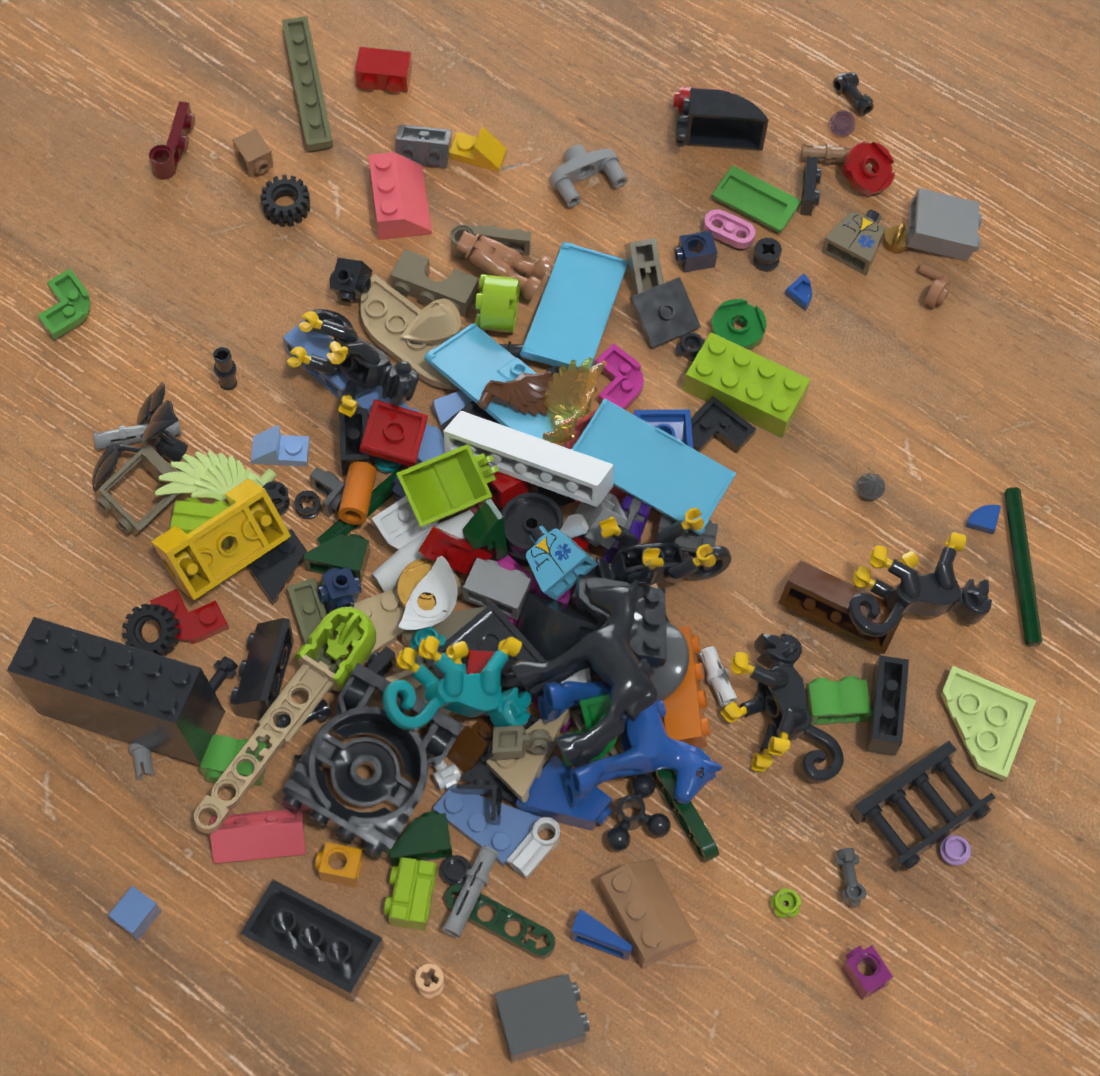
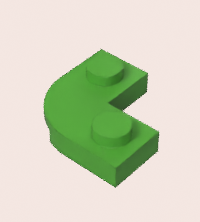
(72, 306)

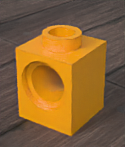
(349, 873)

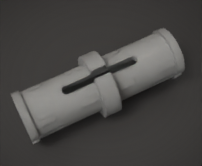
(141, 755)

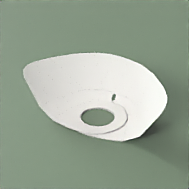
(440, 583)

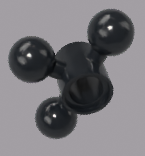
(657, 824)

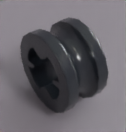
(307, 513)

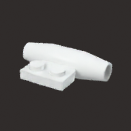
(403, 532)

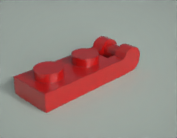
(454, 549)

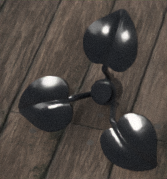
(161, 417)

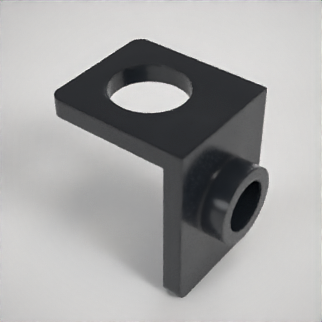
(484, 787)

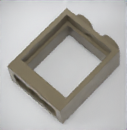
(157, 467)

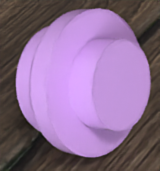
(955, 850)

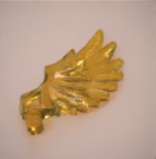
(570, 398)

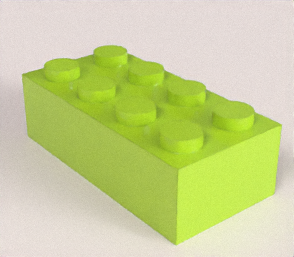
(747, 384)

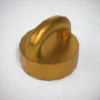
(896, 238)

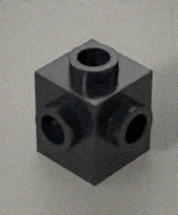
(350, 279)

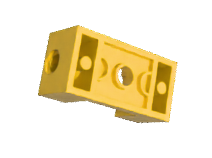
(197, 557)

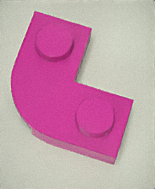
(626, 377)

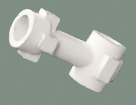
(446, 775)

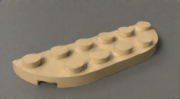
(385, 318)

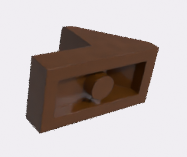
(472, 744)

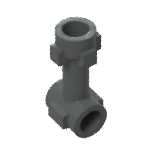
(854, 891)

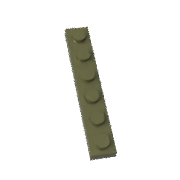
(307, 83)

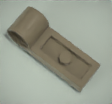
(515, 238)

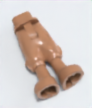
(502, 261)

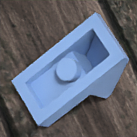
(277, 449)

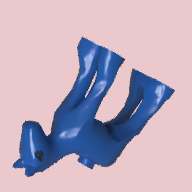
(644, 746)

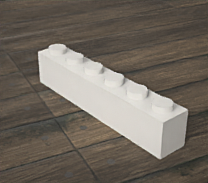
(532, 458)

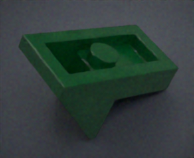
(487, 530)

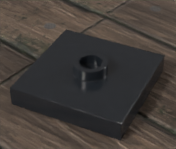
(665, 312)

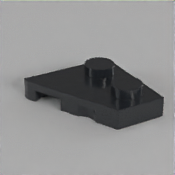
(278, 566)

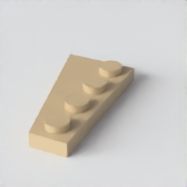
(387, 614)

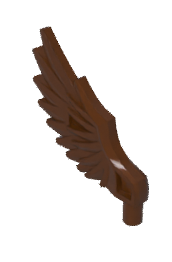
(522, 394)

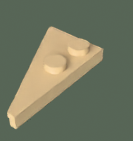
(520, 773)

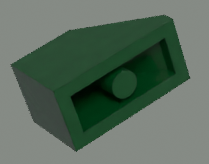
(340, 553)
(424, 839)

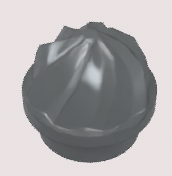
(870, 486)

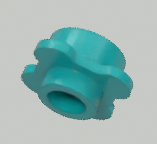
(423, 634)

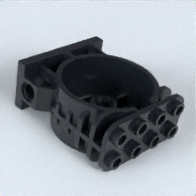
(307, 784)

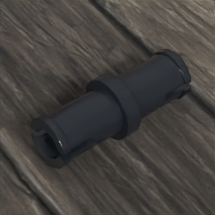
(225, 368)

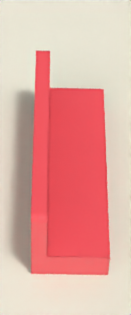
(258, 836)

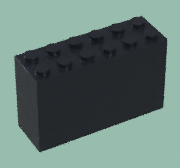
(117, 690)

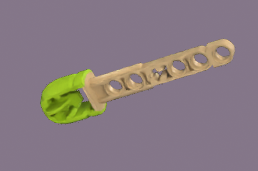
(312, 677)

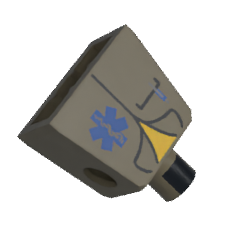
(855, 240)

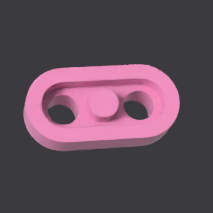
(730, 228)

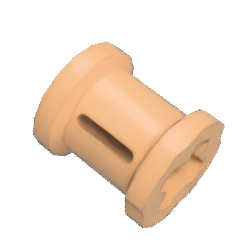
(424, 973)

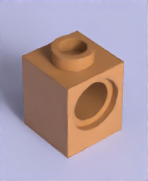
(253, 153)

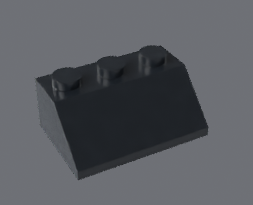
(264, 668)

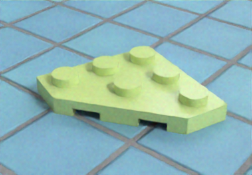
(987, 719)

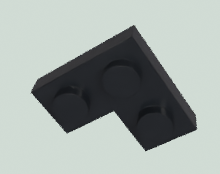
(719, 421)

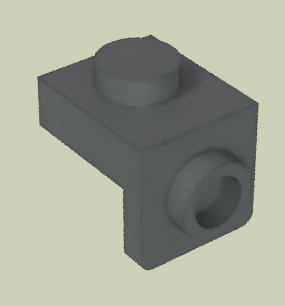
(329, 486)

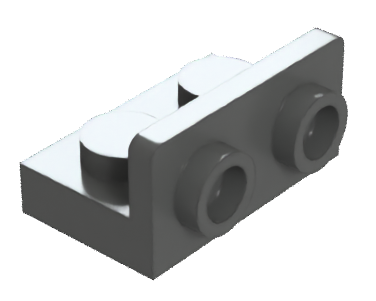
(424, 145)

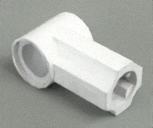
(533, 849)

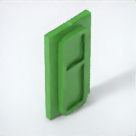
(756, 199)

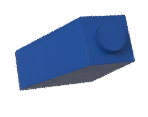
(550, 800)

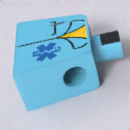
(557, 561)

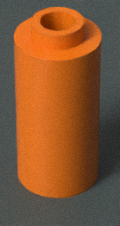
(357, 493)

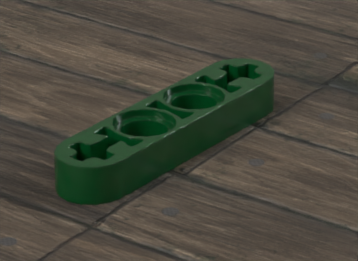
(687, 817)
(503, 916)

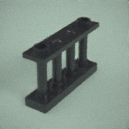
(918, 778)

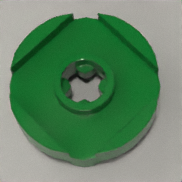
(739, 310)

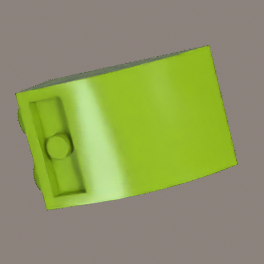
(447, 484)

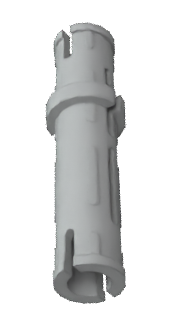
(127, 435)
(476, 879)

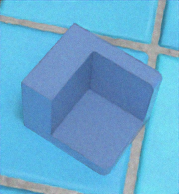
(135, 912)

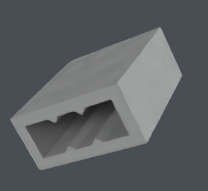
(943, 224)

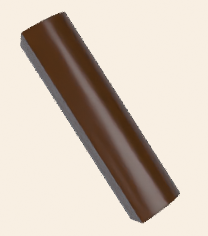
(826, 602)

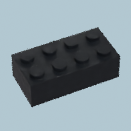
(312, 940)

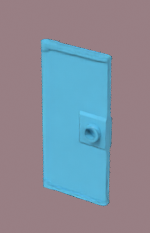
(574, 307)
(472, 361)
(654, 464)

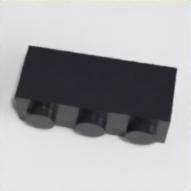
(887, 705)

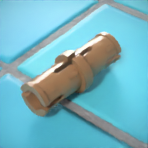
(825, 153)

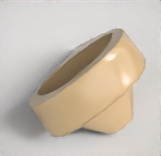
(434, 323)

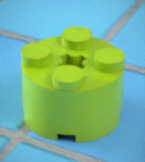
(497, 303)

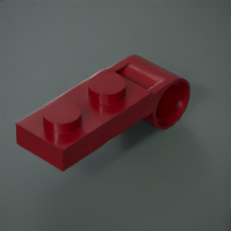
(177, 143)

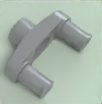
(582, 165)

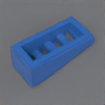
(596, 935)

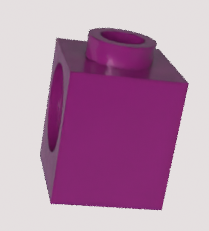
(864, 984)

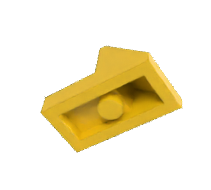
(479, 151)

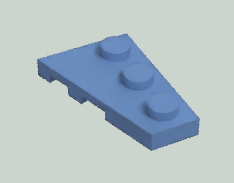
(472, 818)

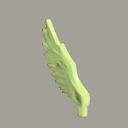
(208, 476)

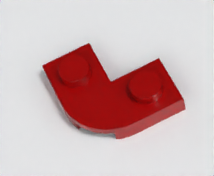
(197, 624)

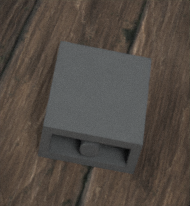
(541, 1017)

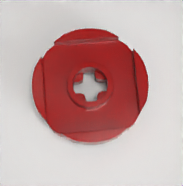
(858, 176)

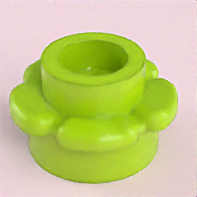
(789, 896)

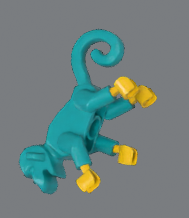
(458, 691)

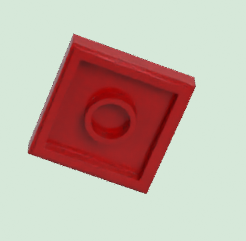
(393, 433)

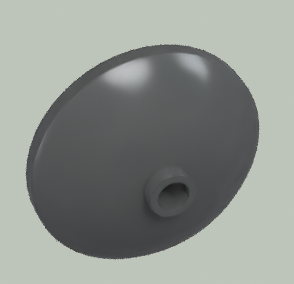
(670, 676)

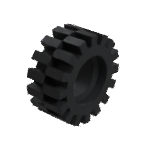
(282, 188)
(163, 617)

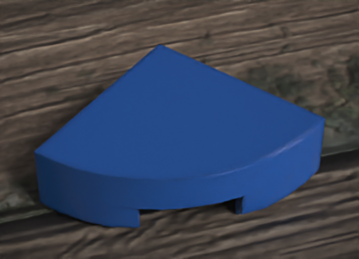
(800, 292)
(984, 518)

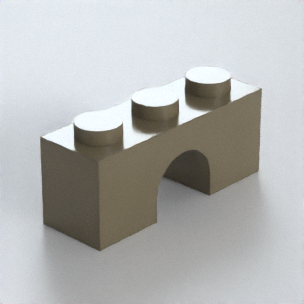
(412, 280)

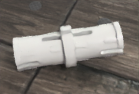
(717, 676)

